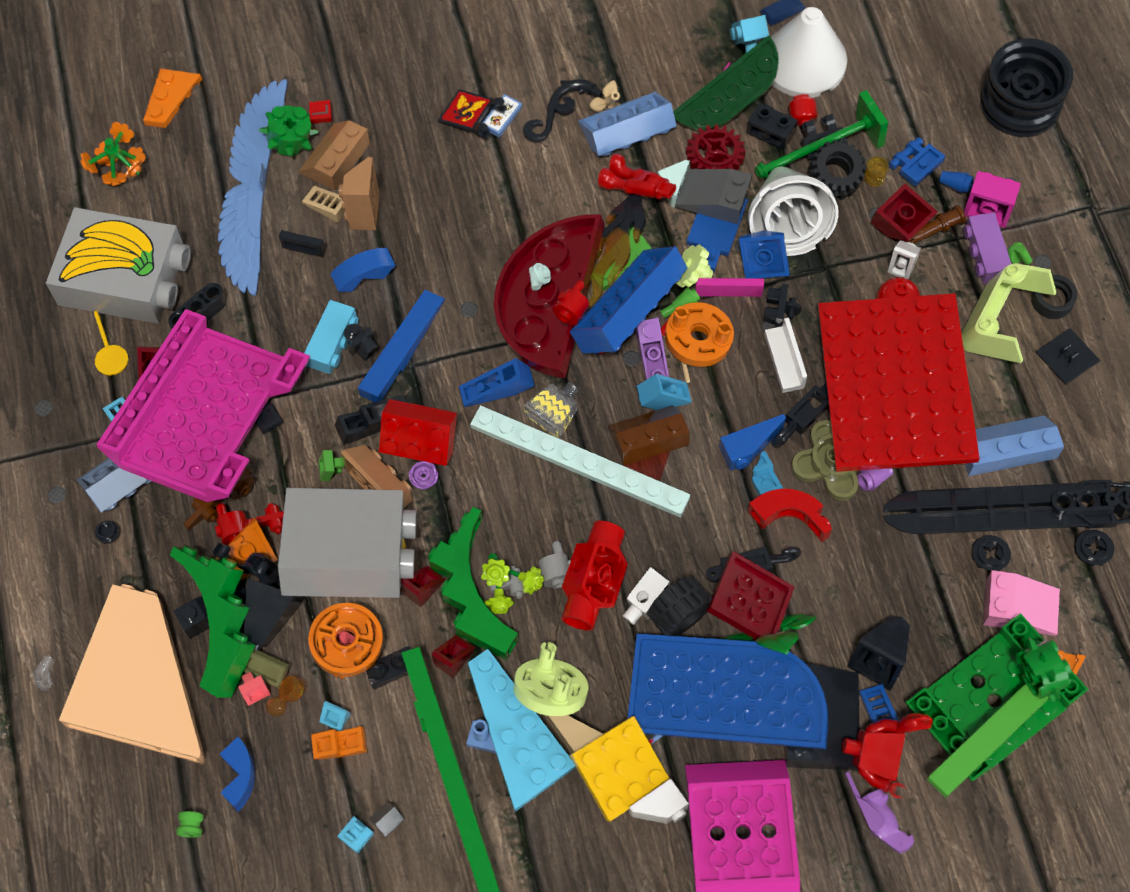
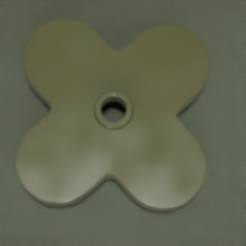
(819, 464)

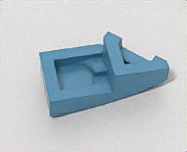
(764, 477)

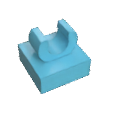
(355, 835)

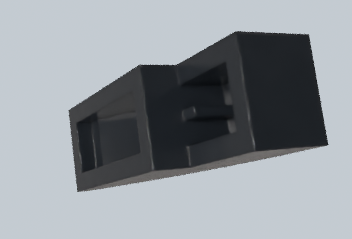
(362, 423)

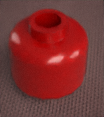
(803, 108)

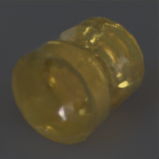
(876, 171)

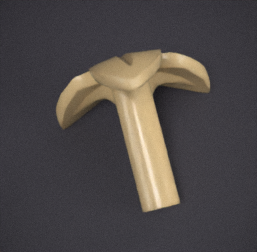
(610, 94)

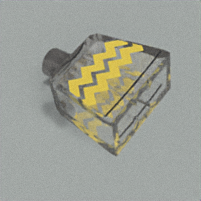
(553, 408)

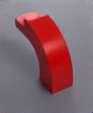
(790, 503)

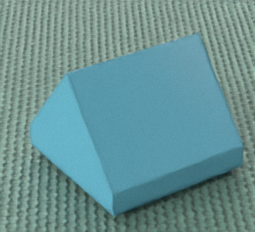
(334, 716)

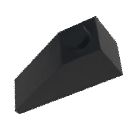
(194, 615)

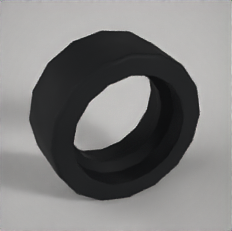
(1056, 312)

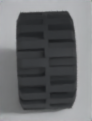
(844, 156)
(679, 606)

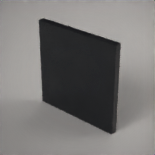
(1067, 356)

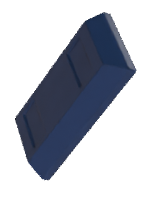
(781, 10)

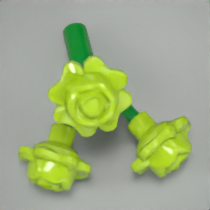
(497, 572)

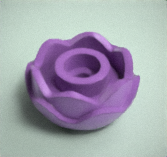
(420, 469)

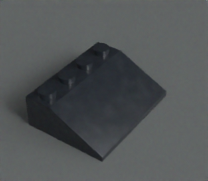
(842, 700)

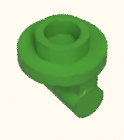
(1019, 253)

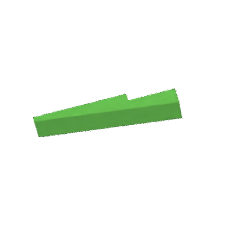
(985, 741)

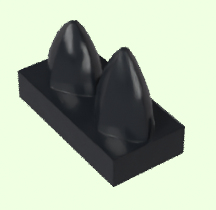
(387, 669)

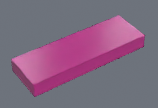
(730, 287)

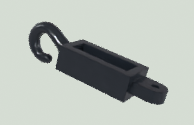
(803, 415)
(758, 556)

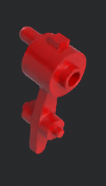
(572, 305)
(233, 522)

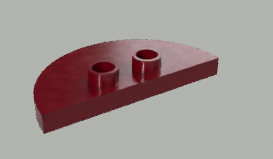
(527, 314)

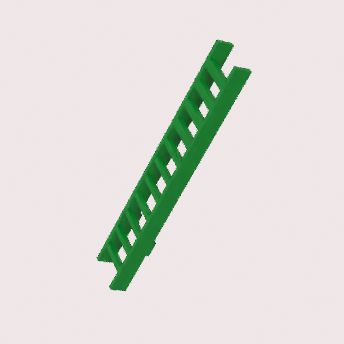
(432, 723)

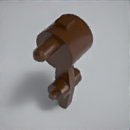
(207, 510)

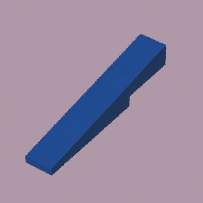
(400, 347)

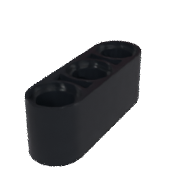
(204, 301)

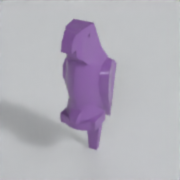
(881, 819)

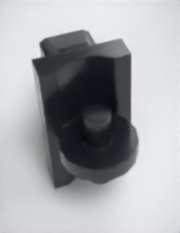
(779, 297)
(360, 341)

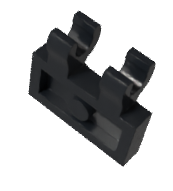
(811, 136)

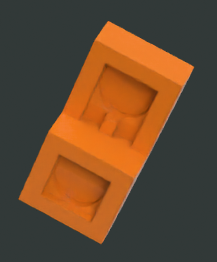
(339, 743)

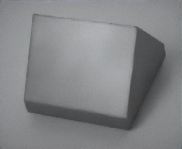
(386, 819)

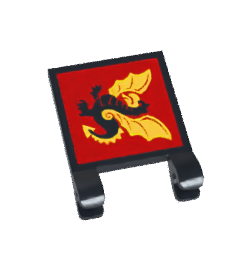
(468, 110)

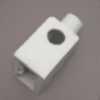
(648, 588)

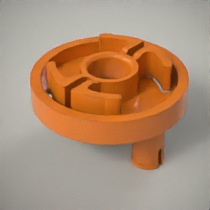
(702, 319)
(341, 659)

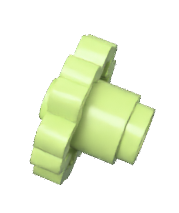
(697, 265)

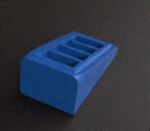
(884, 700)

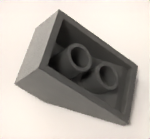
(715, 193)

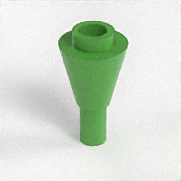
(685, 297)

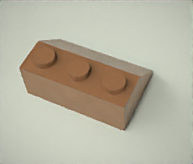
(336, 154)
(360, 196)
(371, 473)

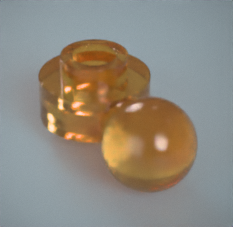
(289, 690)

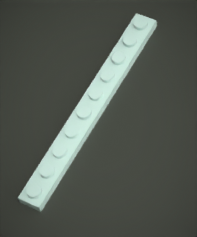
(580, 461)

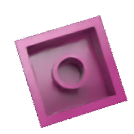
(992, 195)

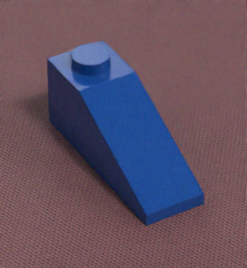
(497, 383)
(746, 444)

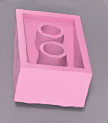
(1014, 594)

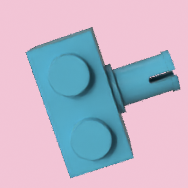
(749, 31)

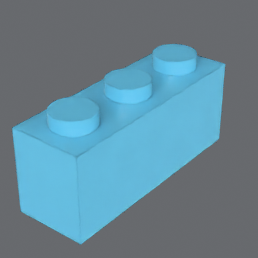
(329, 337)

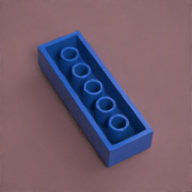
(629, 300)

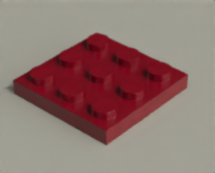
(750, 597)

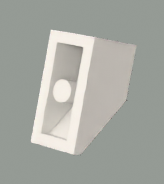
(903, 259)
(661, 805)

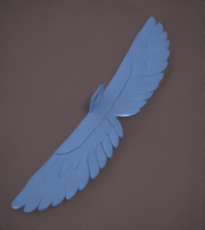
(243, 204)

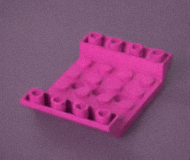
(748, 797)

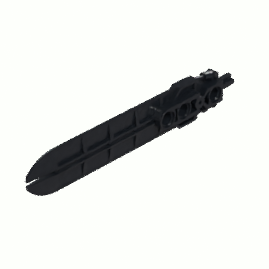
(949, 520)

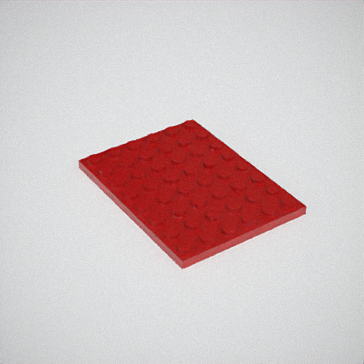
(897, 383)

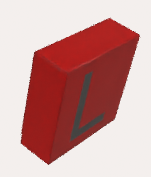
(320, 111)

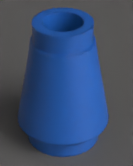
(958, 181)

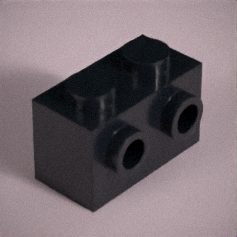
(771, 126)

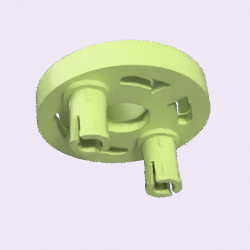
(558, 676)

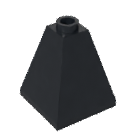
(267, 612)
(882, 652)

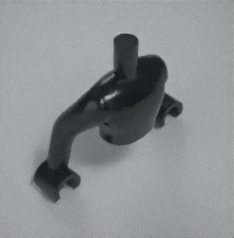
(255, 565)

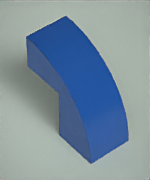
(367, 264)
(241, 762)

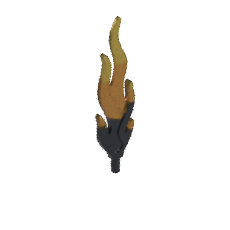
(617, 241)

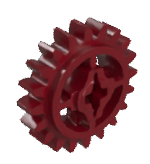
(714, 145)

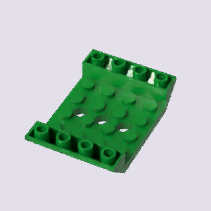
(962, 709)

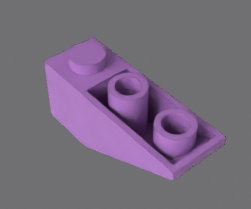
(651, 348)

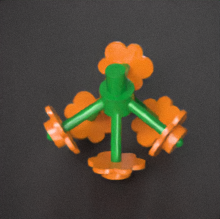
(110, 152)

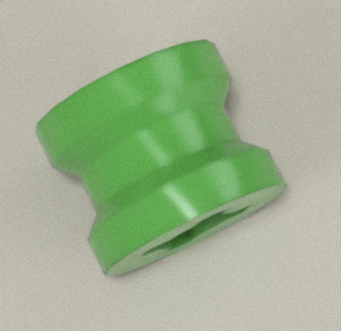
(189, 824)

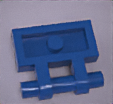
(920, 166)

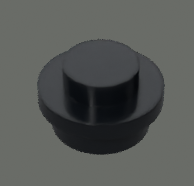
(107, 532)

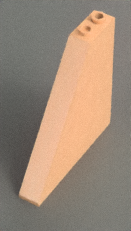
(133, 680)

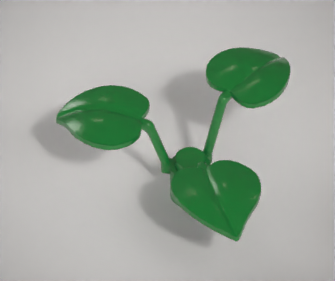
(782, 640)

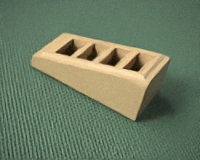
(334, 214)

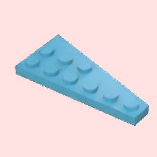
(522, 742)

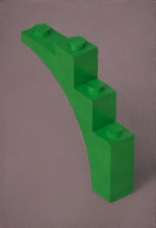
(476, 621)
(227, 646)

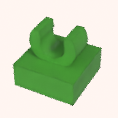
(328, 465)

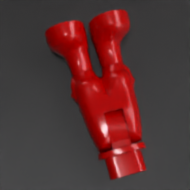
(637, 181)

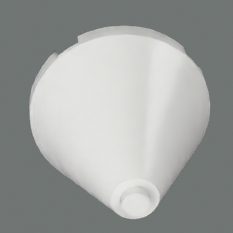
(808, 55)
(795, 206)

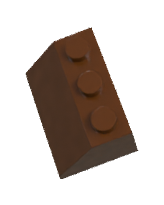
(650, 434)

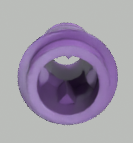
(873, 478)

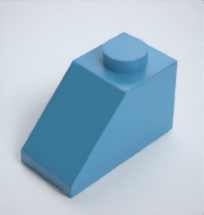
(663, 392)

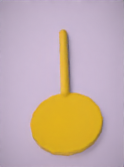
(112, 358)

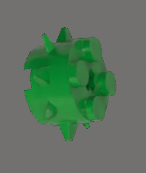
(288, 130)
(1044, 669)

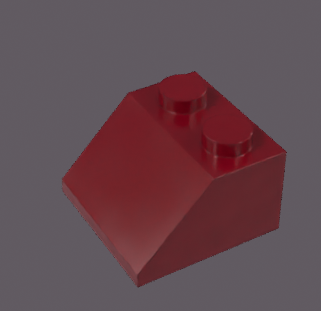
(903, 214)

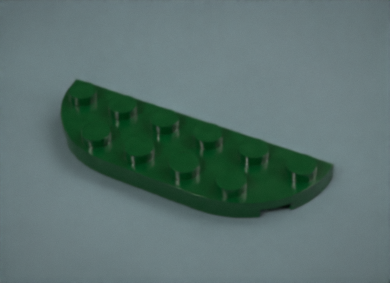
(732, 89)

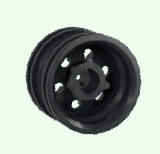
(1019, 85)

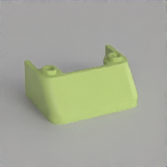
(982, 327)

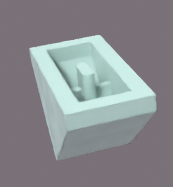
(675, 175)

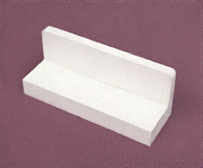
(786, 357)

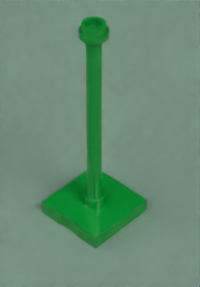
(869, 118)

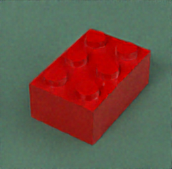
(417, 432)

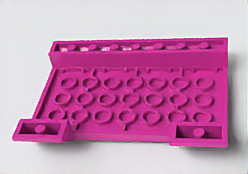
(197, 409)

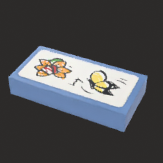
(497, 121)

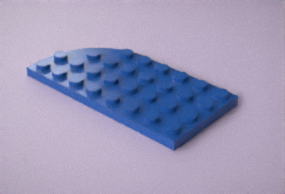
(726, 692)

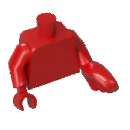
(880, 749)

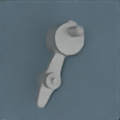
(552, 569)

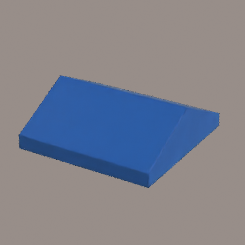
(764, 254)

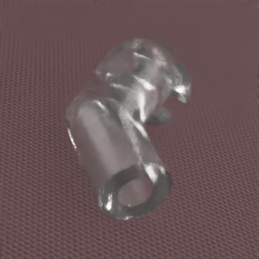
(41, 674)

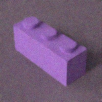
(986, 245)

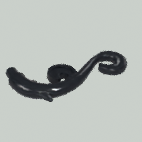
(563, 109)

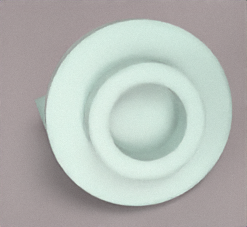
(539, 275)

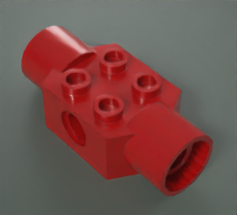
(594, 575)

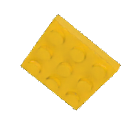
(619, 768)

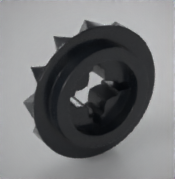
(1102, 542)
(990, 543)

